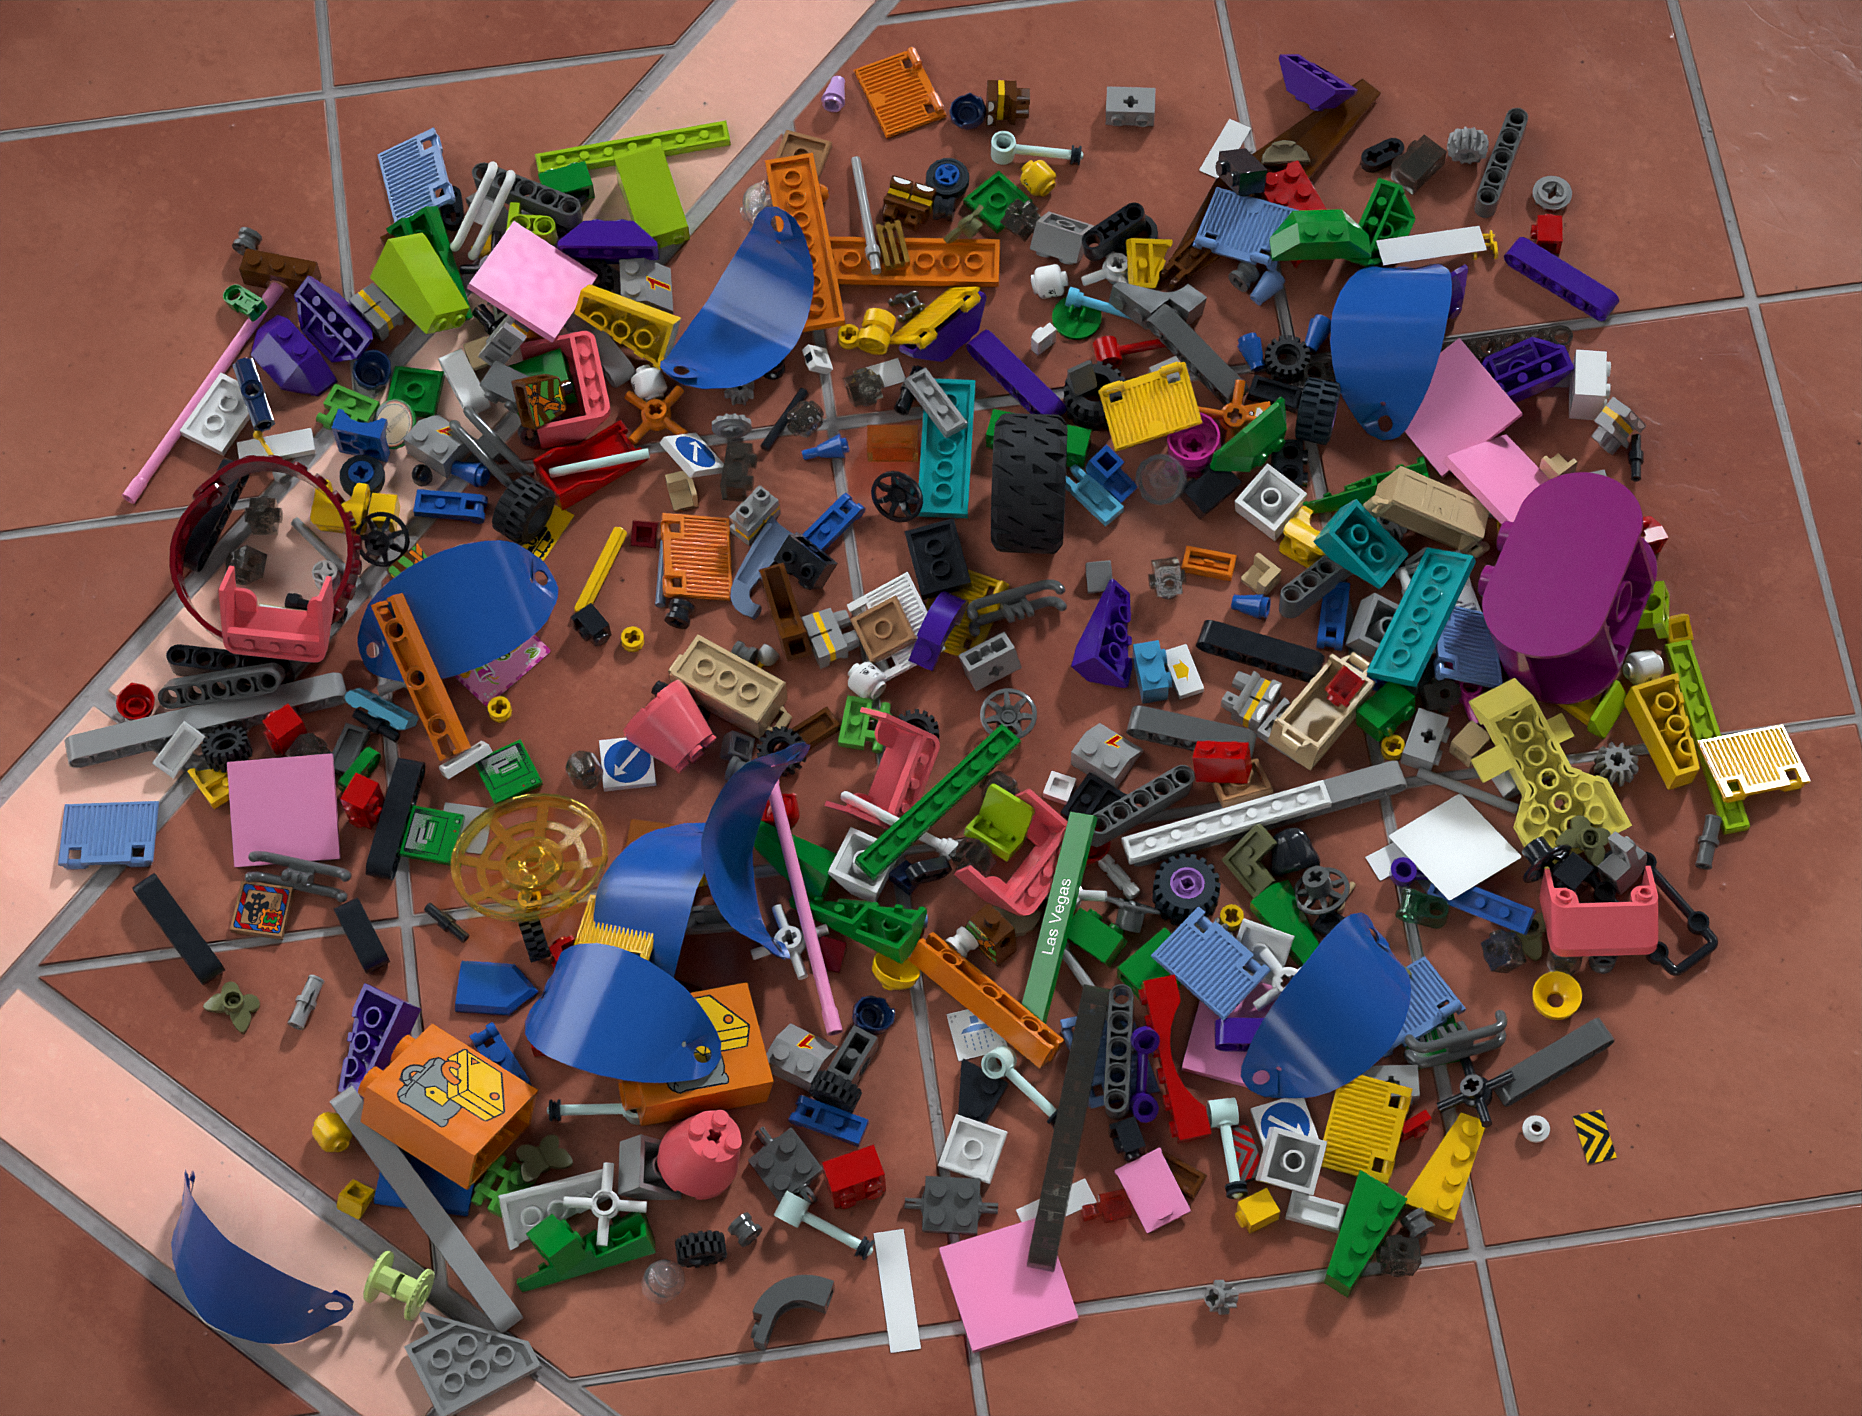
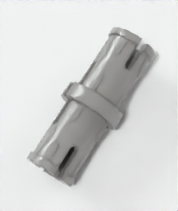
(306, 1002)

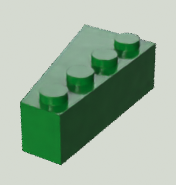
(1365, 1226)

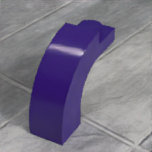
(938, 623)

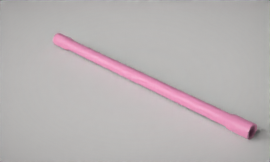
(140, 482)
(829, 1011)

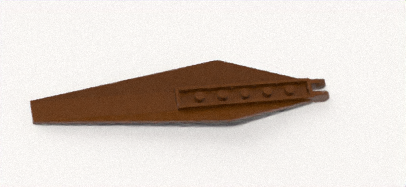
(1316, 134)

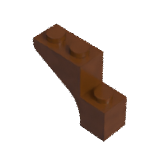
(784, 612)

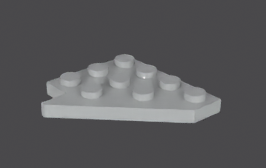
(467, 1362)

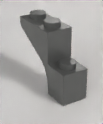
(1141, 302)

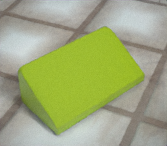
(1607, 711)

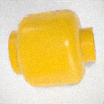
(1038, 178)
(331, 1132)

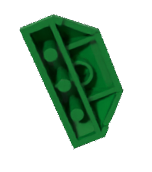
(1385, 217)
(1319, 236)
(1254, 442)

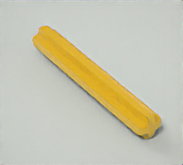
(601, 568)

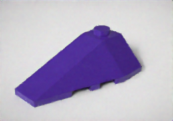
(1103, 647)
(377, 1029)

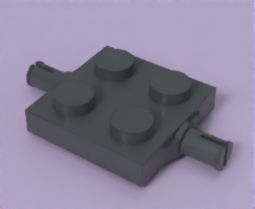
(786, 1165)
(951, 1205)

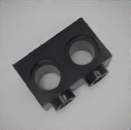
(1292, 467)

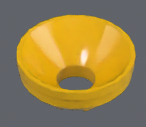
(893, 974)
(1559, 984)

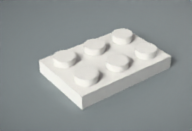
(218, 416)

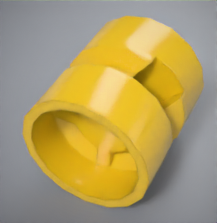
(876, 331)

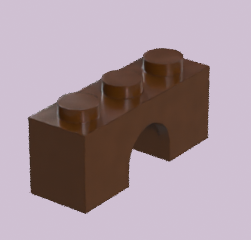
(262, 267)

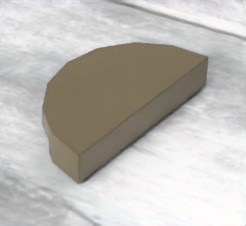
(1283, 153)
(1021, 924)

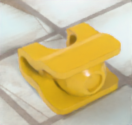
(326, 515)
(1299, 539)

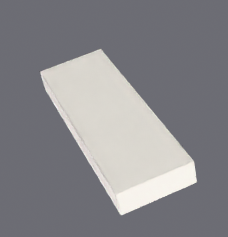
(285, 445)

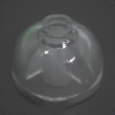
(755, 200)
(1161, 479)

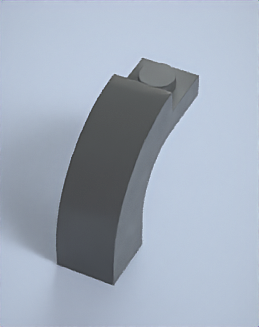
(787, 1294)

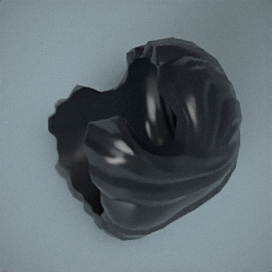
(1292, 852)

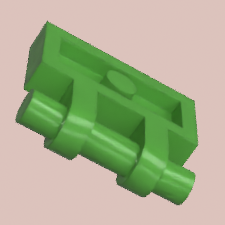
(354, 405)
(855, 724)
(511, 1182)

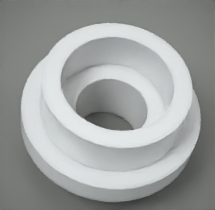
(1533, 1136)

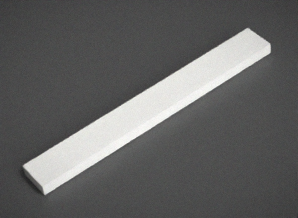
(1226, 822)

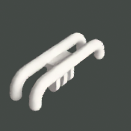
(483, 211)

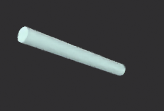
(599, 463)

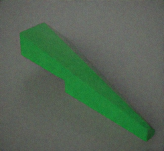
(431, 225)
(1360, 490)
(813, 859)
(1278, 910)
(883, 929)
(627, 1240)

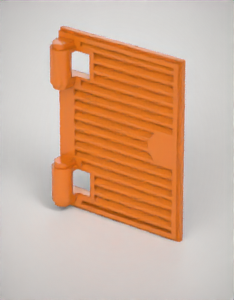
(900, 93)
(697, 556)

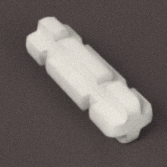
(1119, 877)

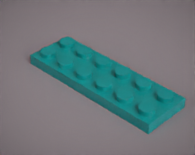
(947, 461)
(1421, 617)

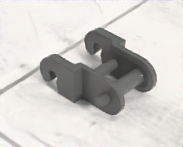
(900, 298)

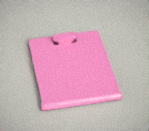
(1153, 1190)

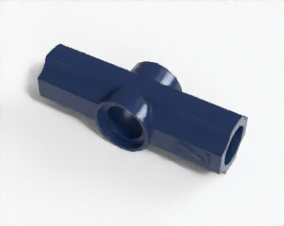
(256, 405)

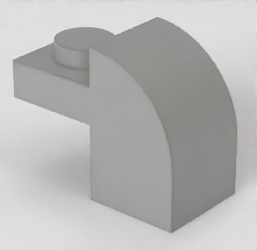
(1624, 864)

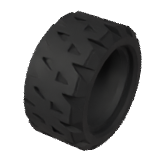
(1028, 483)

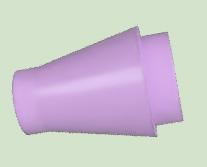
(834, 96)

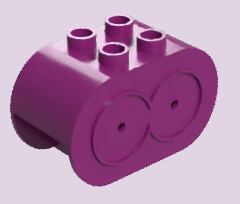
(1569, 587)

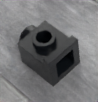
(591, 625)
(1127, 1139)

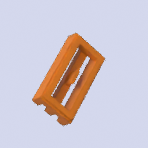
(1208, 567)

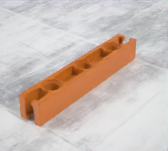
(411, 657)
(986, 1000)

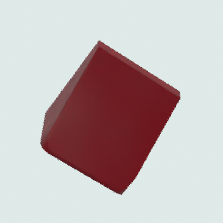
(644, 533)
(833, 953)

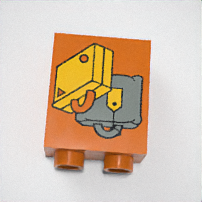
(738, 1078)
(446, 1104)

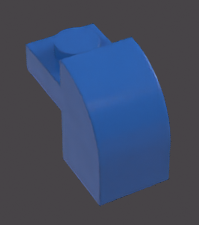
(1107, 471)

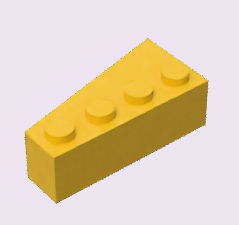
(629, 322)
(1664, 728)

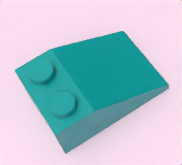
(1361, 544)

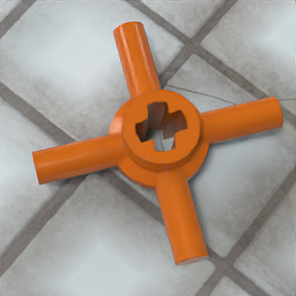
(1237, 407)
(655, 414)

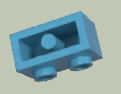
(1150, 671)

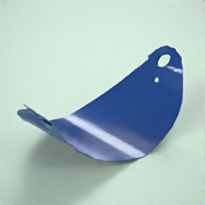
(752, 312)
(1389, 341)
(467, 605)
(730, 841)
(654, 889)
(1331, 1015)
(620, 1018)
(242, 1291)

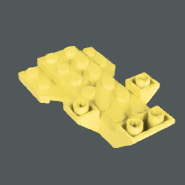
(1531, 747)

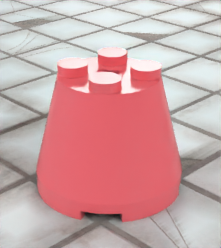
(671, 728)
(701, 1154)

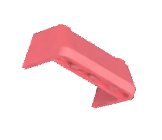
(589, 385)
(274, 631)
(902, 770)
(1035, 875)
(1600, 928)

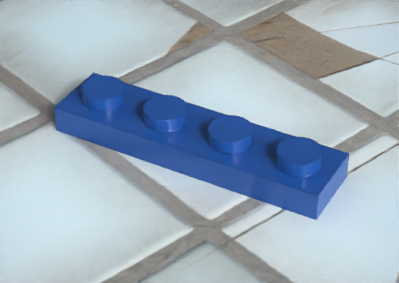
(1491, 908)

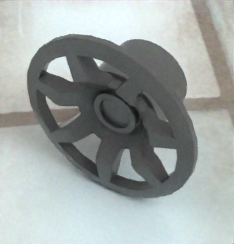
(1008, 714)
(1319, 886)
(1131, 913)

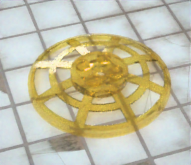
(528, 850)

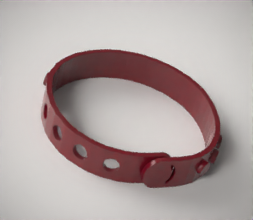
(212, 493)

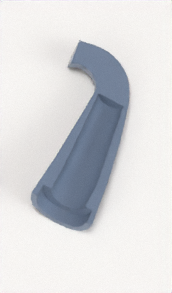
(759, 557)

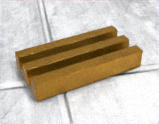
(889, 228)

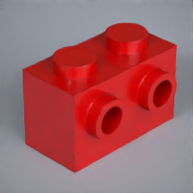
(282, 729)
(1222, 762)
(363, 801)

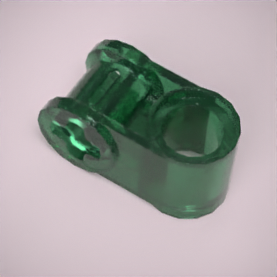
(1420, 909)

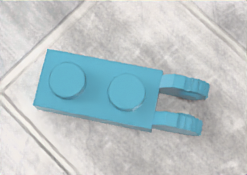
(1093, 496)
(381, 708)

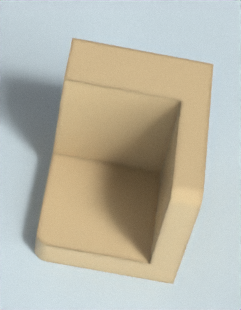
(472, 351)
(1557, 466)
(681, 491)
(1262, 575)
(1469, 743)

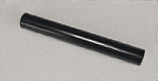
(782, 421)

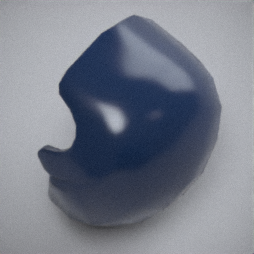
(968, 111)
(372, 370)
(873, 1014)

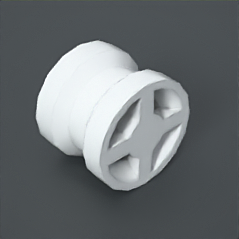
(323, 569)
(962, 941)

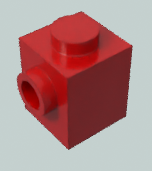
(1548, 232)

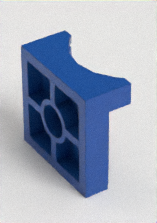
(361, 438)

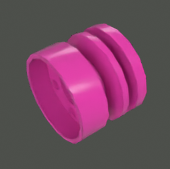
(1203, 437)

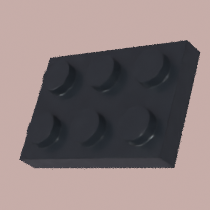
(938, 558)

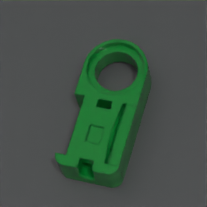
(246, 303)
(363, 765)

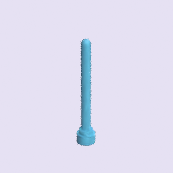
(1077, 299)

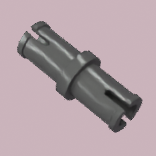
(1708, 842)

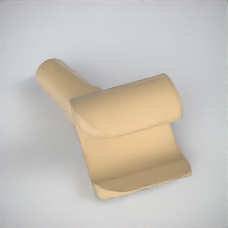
(1342, 908)

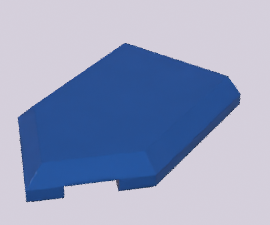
(491, 988)

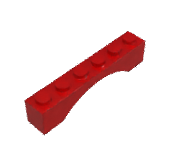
(1187, 1113)

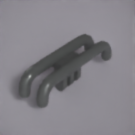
(489, 447)
(1014, 603)
(299, 874)
(1458, 1042)

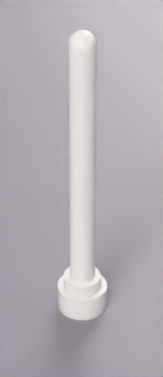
(942, 846)

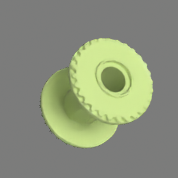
(398, 1285)

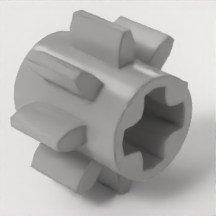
(740, 396)
(1221, 1297)

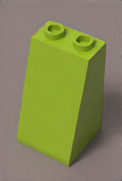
(651, 194)
(419, 284)

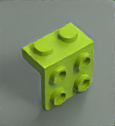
(1001, 822)

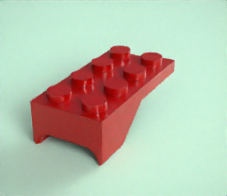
(1292, 189)
(577, 486)

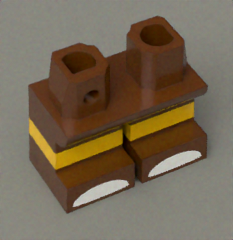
(1006, 102)
(909, 202)

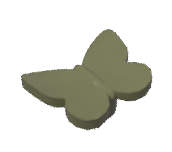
(969, 226)
(1585, 838)
(1531, 942)
(234, 1004)
(542, 1158)

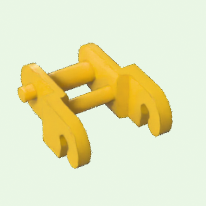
(1493, 245)

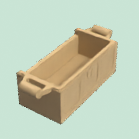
(1431, 510)
(731, 687)
(1312, 720)

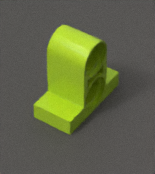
(533, 223)
(1657, 611)

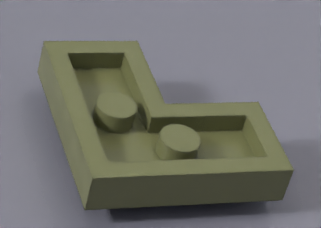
(1245, 859)

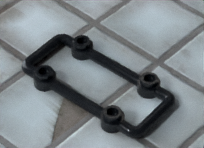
(1696, 923)

